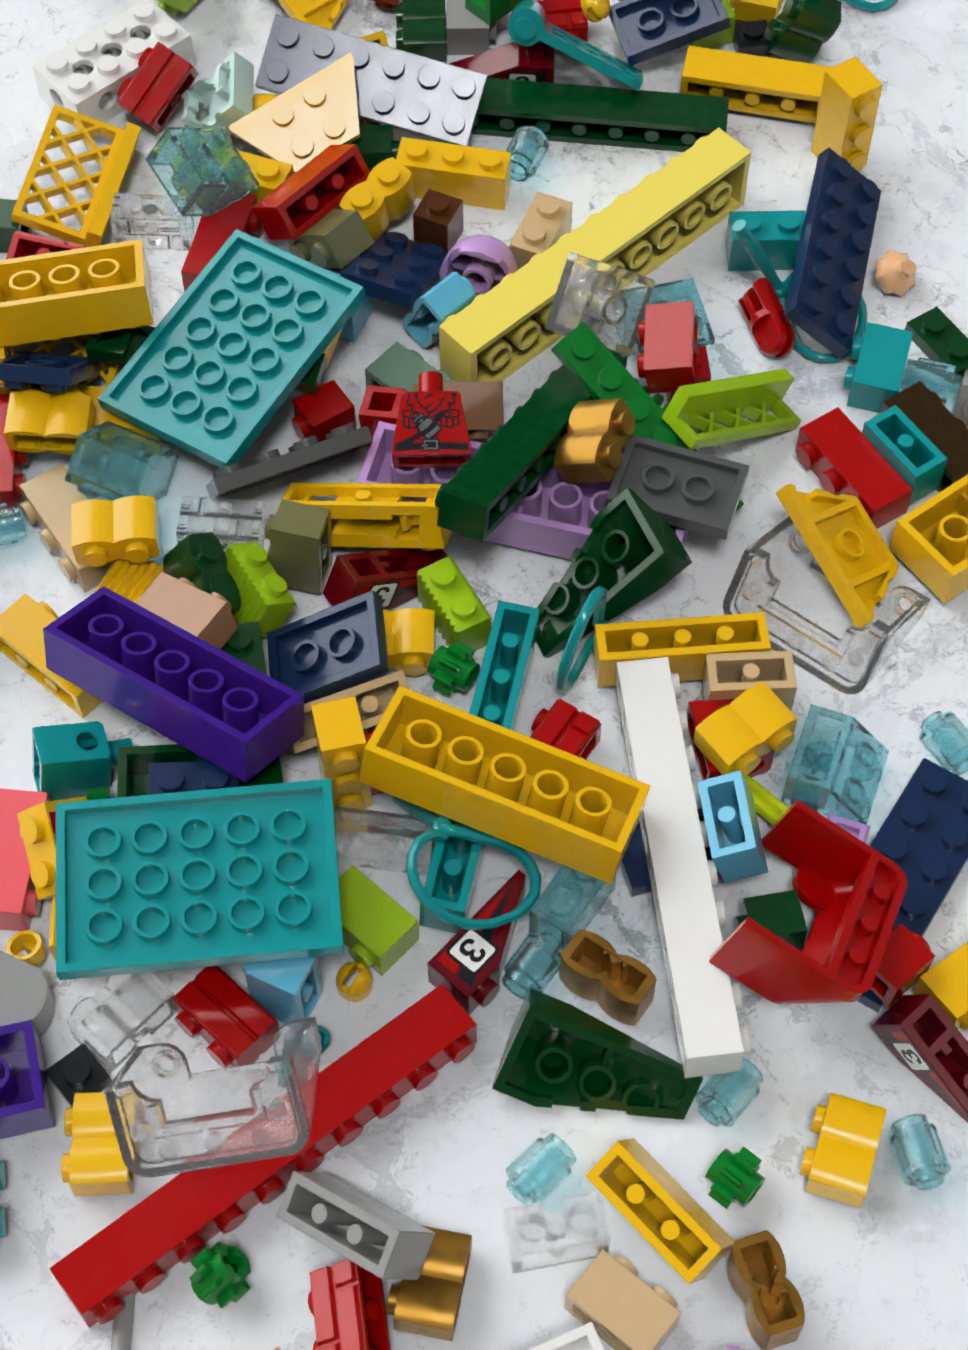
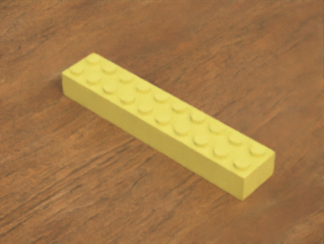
(633, 233)

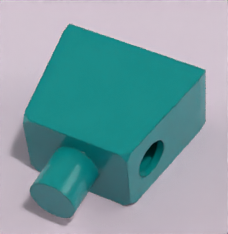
(73, 758)

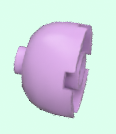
(480, 260)

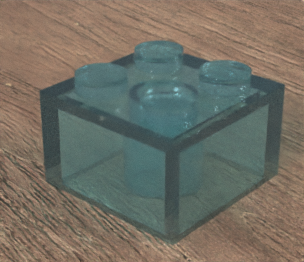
(121, 463)

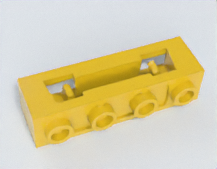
(375, 515)

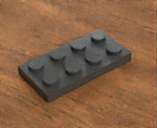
(300, 456)

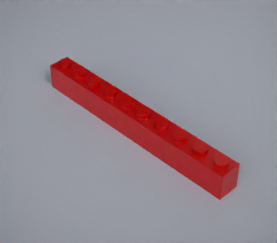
(201, 1203)

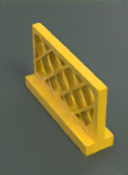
(108, 180)

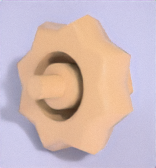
(895, 273)

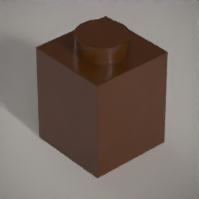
(438, 220)

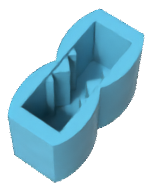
(435, 306)

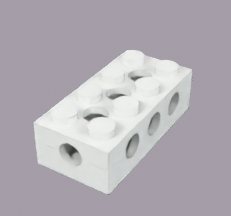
(93, 67)

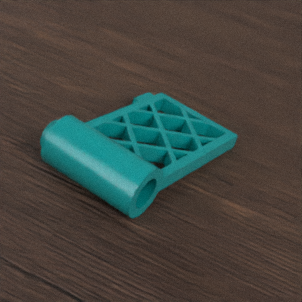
(529, 26)

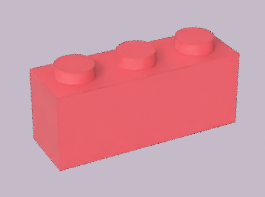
(17, 890)

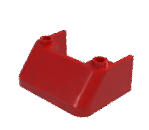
(856, 908)

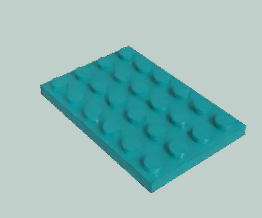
(232, 349)
(196, 879)

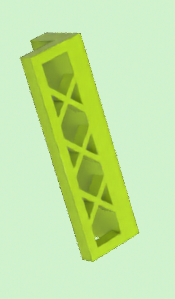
(725, 402)

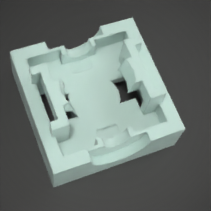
(221, 100)

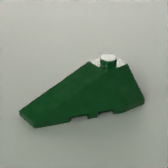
(626, 553)
(581, 1062)

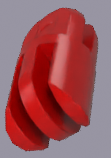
(767, 319)

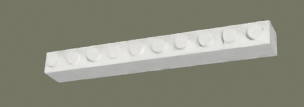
(679, 870)

